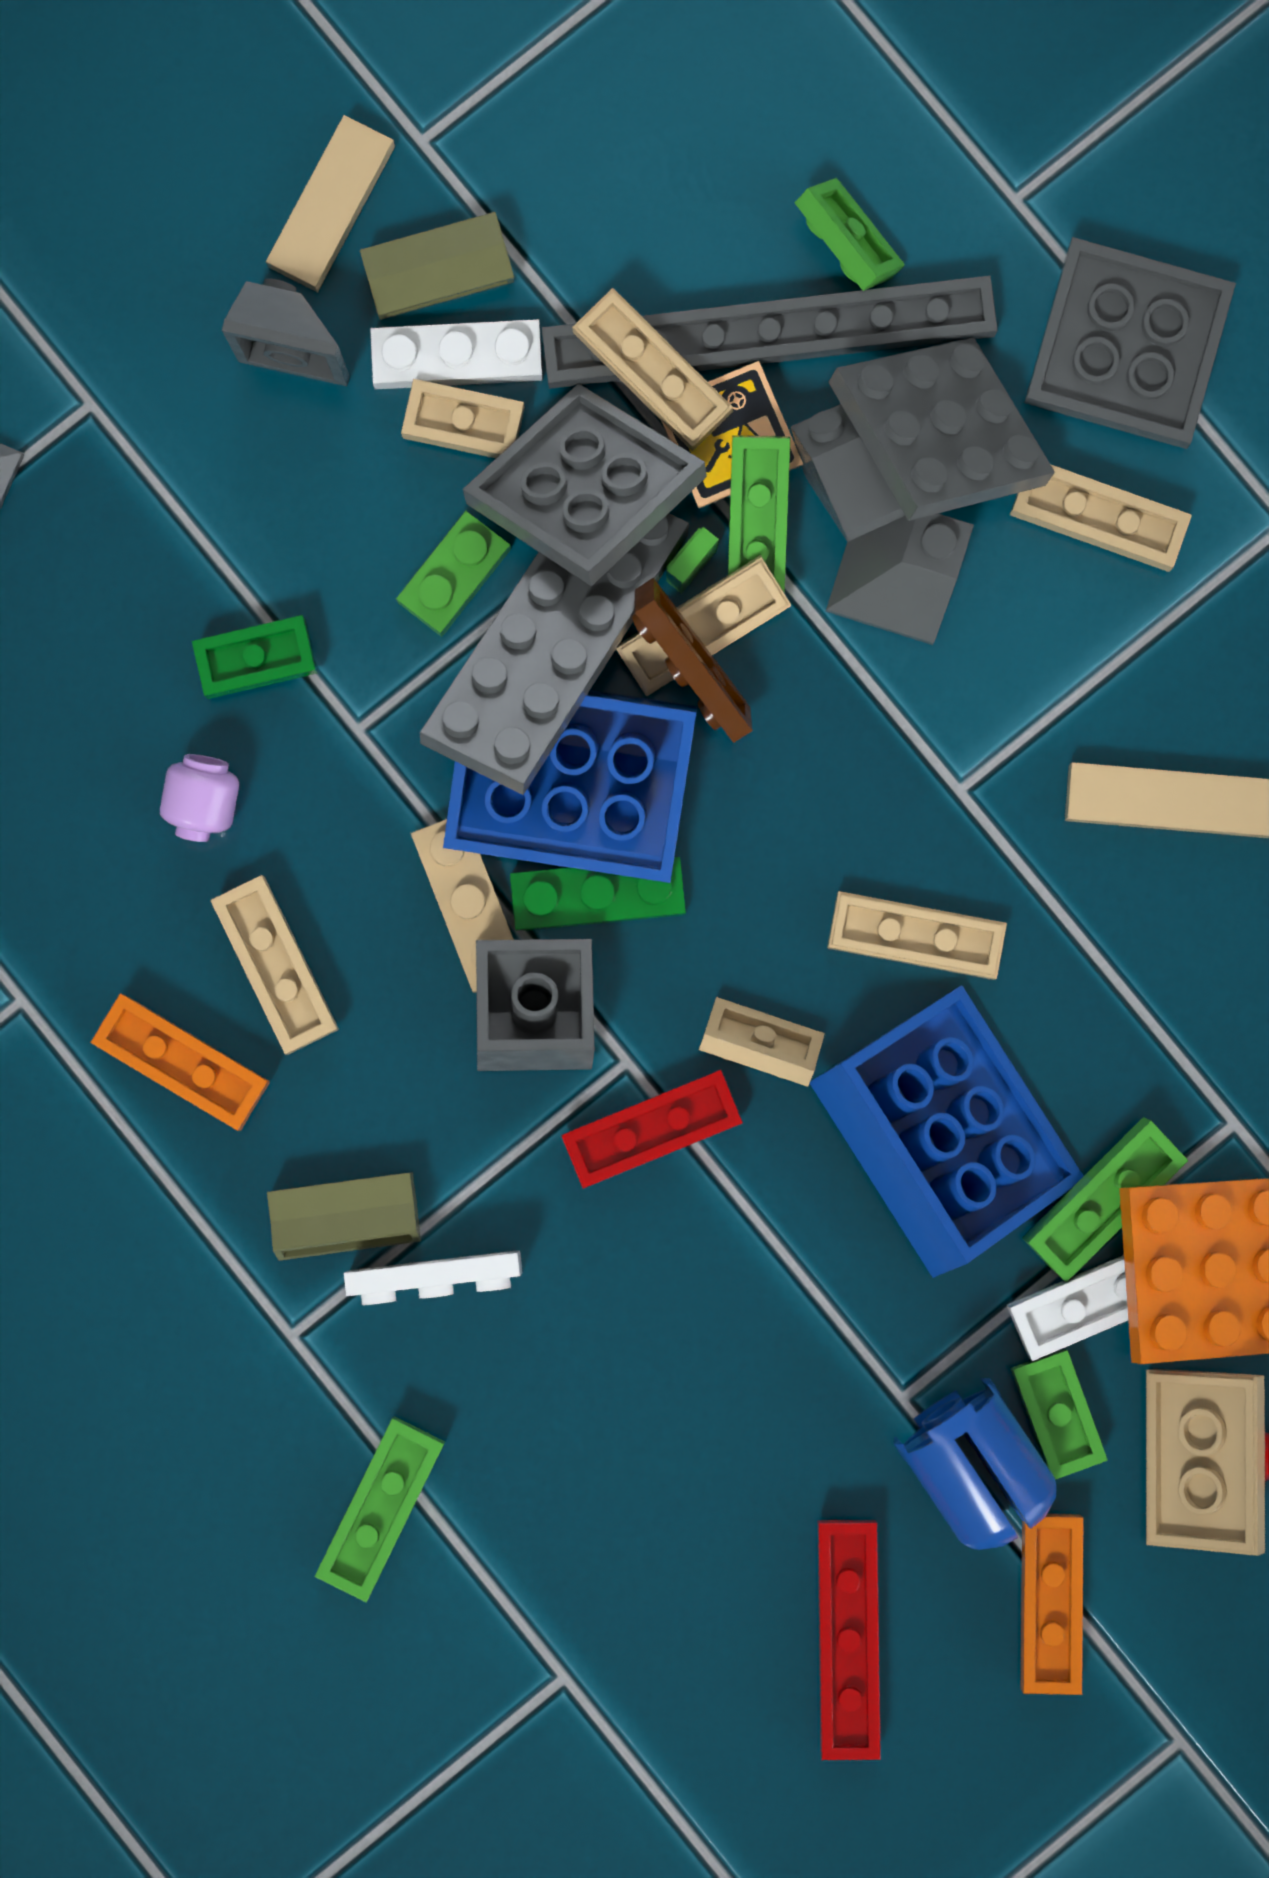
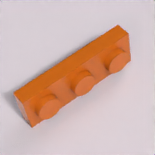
(180, 1062)
(1052, 1606)

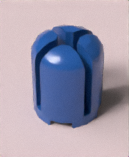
(1003, 1452)

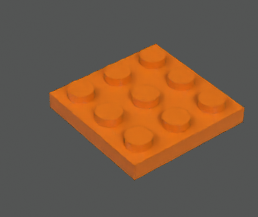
(1197, 1269)

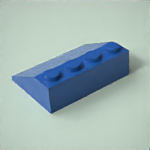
(598, 802)
(947, 1132)

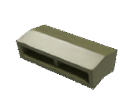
(437, 265)
(344, 1216)

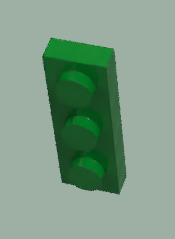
(590, 897)

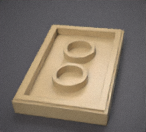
(1205, 1461)

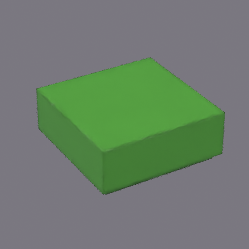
(691, 559)

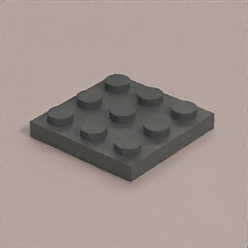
(1130, 343)
(941, 428)
(585, 484)

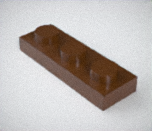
(691, 661)

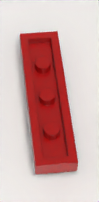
(848, 1640)

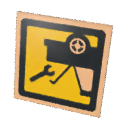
(753, 415)

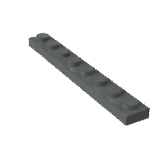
(797, 328)

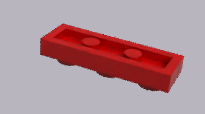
(651, 1129)

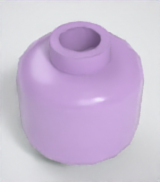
(199, 797)

